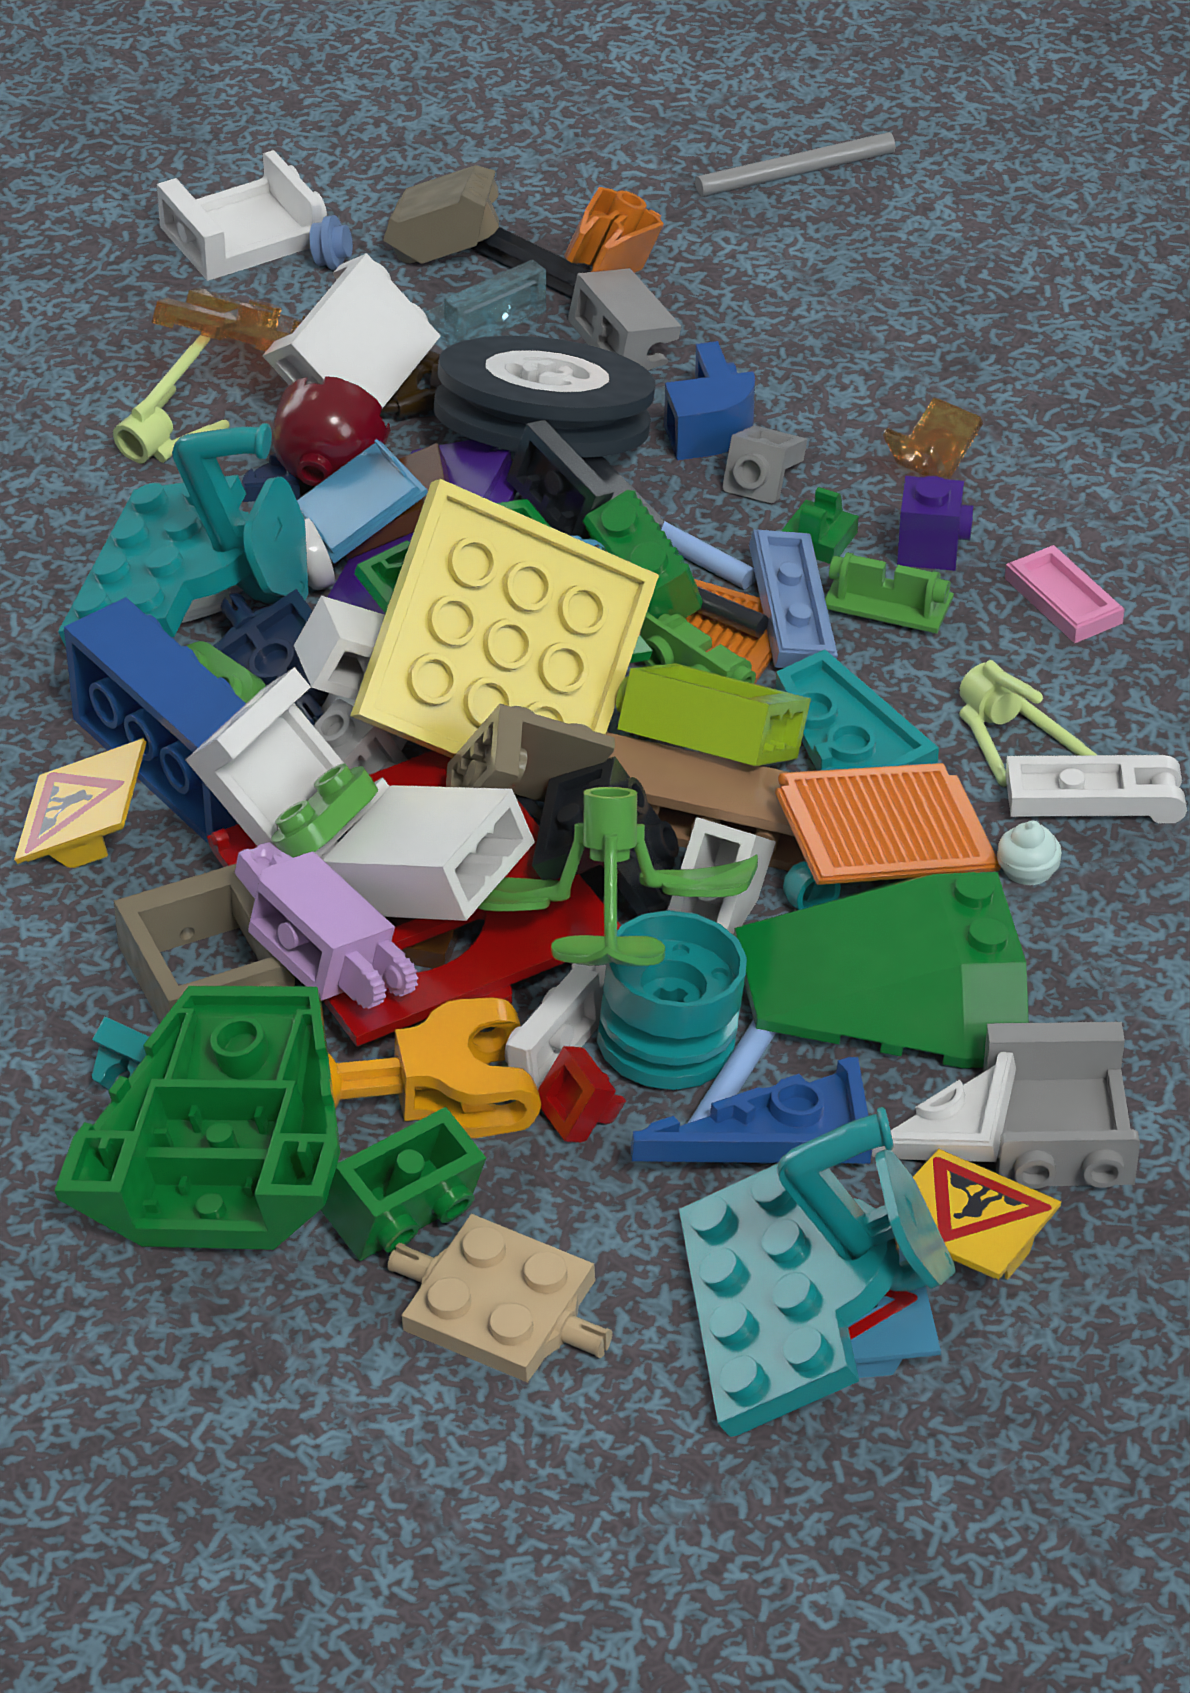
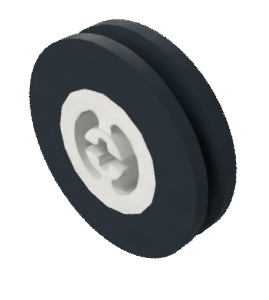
(578, 389)

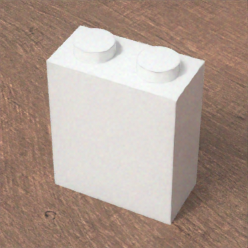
(432, 850)

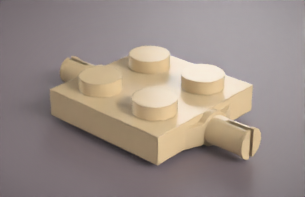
(500, 1298)

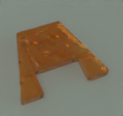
(226, 317)

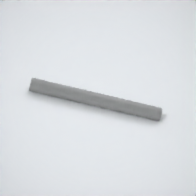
(795, 164)

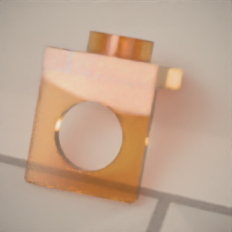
(936, 441)

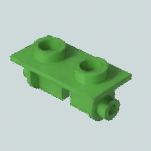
(910, 600)
(684, 644)

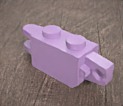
(322, 927)

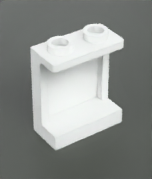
(243, 222)
(357, 333)
(269, 761)

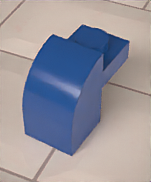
(708, 409)

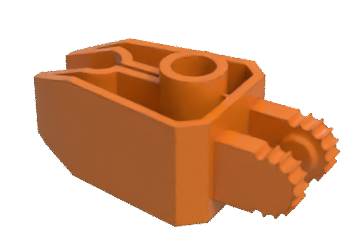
(615, 232)

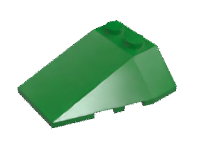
(893, 966)
(218, 1127)

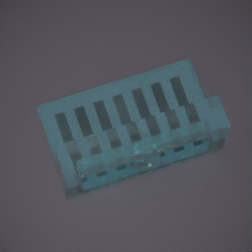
(492, 305)

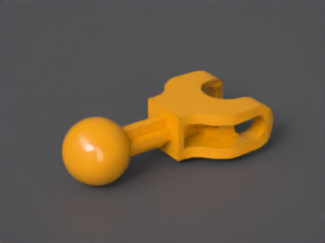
(447, 1067)

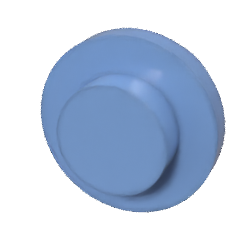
(330, 242)

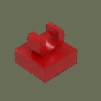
(578, 1095)

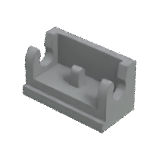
(621, 316)

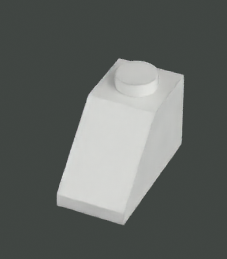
(716, 846)

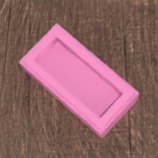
(1064, 594)

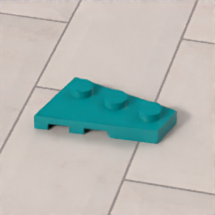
(849, 721)

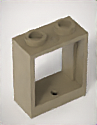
(185, 914)

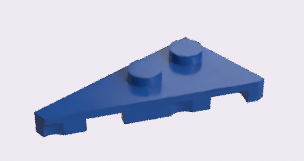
(760, 1122)

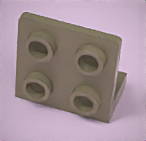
(524, 751)

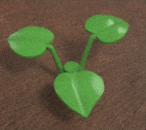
(610, 833)

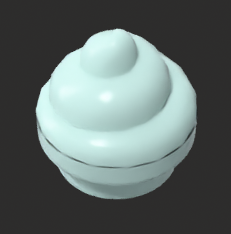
(1030, 853)

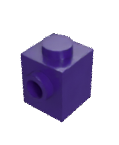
(932, 522)

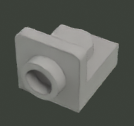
(759, 462)
(356, 740)

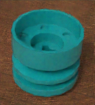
(675, 1018)

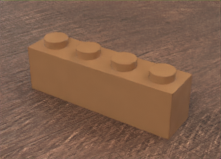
(713, 788)

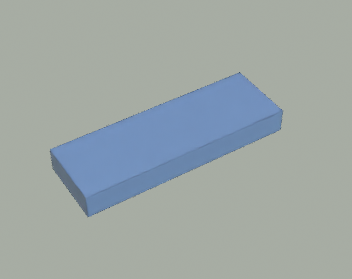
(791, 595)

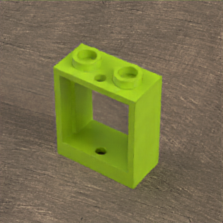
(712, 713)

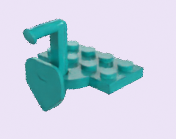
(196, 541)
(794, 1263)

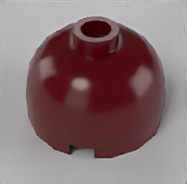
(325, 427)

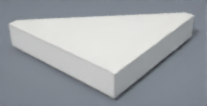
(960, 1118)

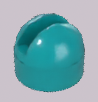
(802, 889)

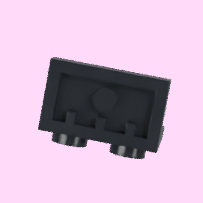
(562, 482)
(565, 808)

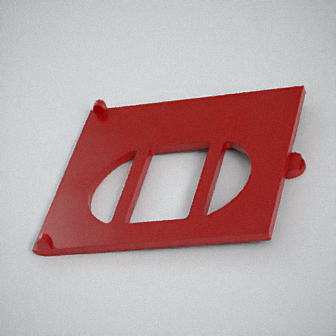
(507, 950)

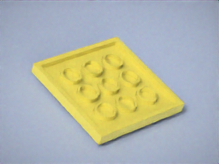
(498, 617)

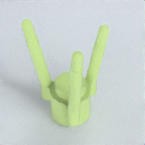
(149, 426)
(998, 698)

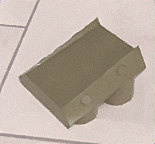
(444, 215)

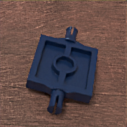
(266, 641)

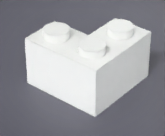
(338, 648)

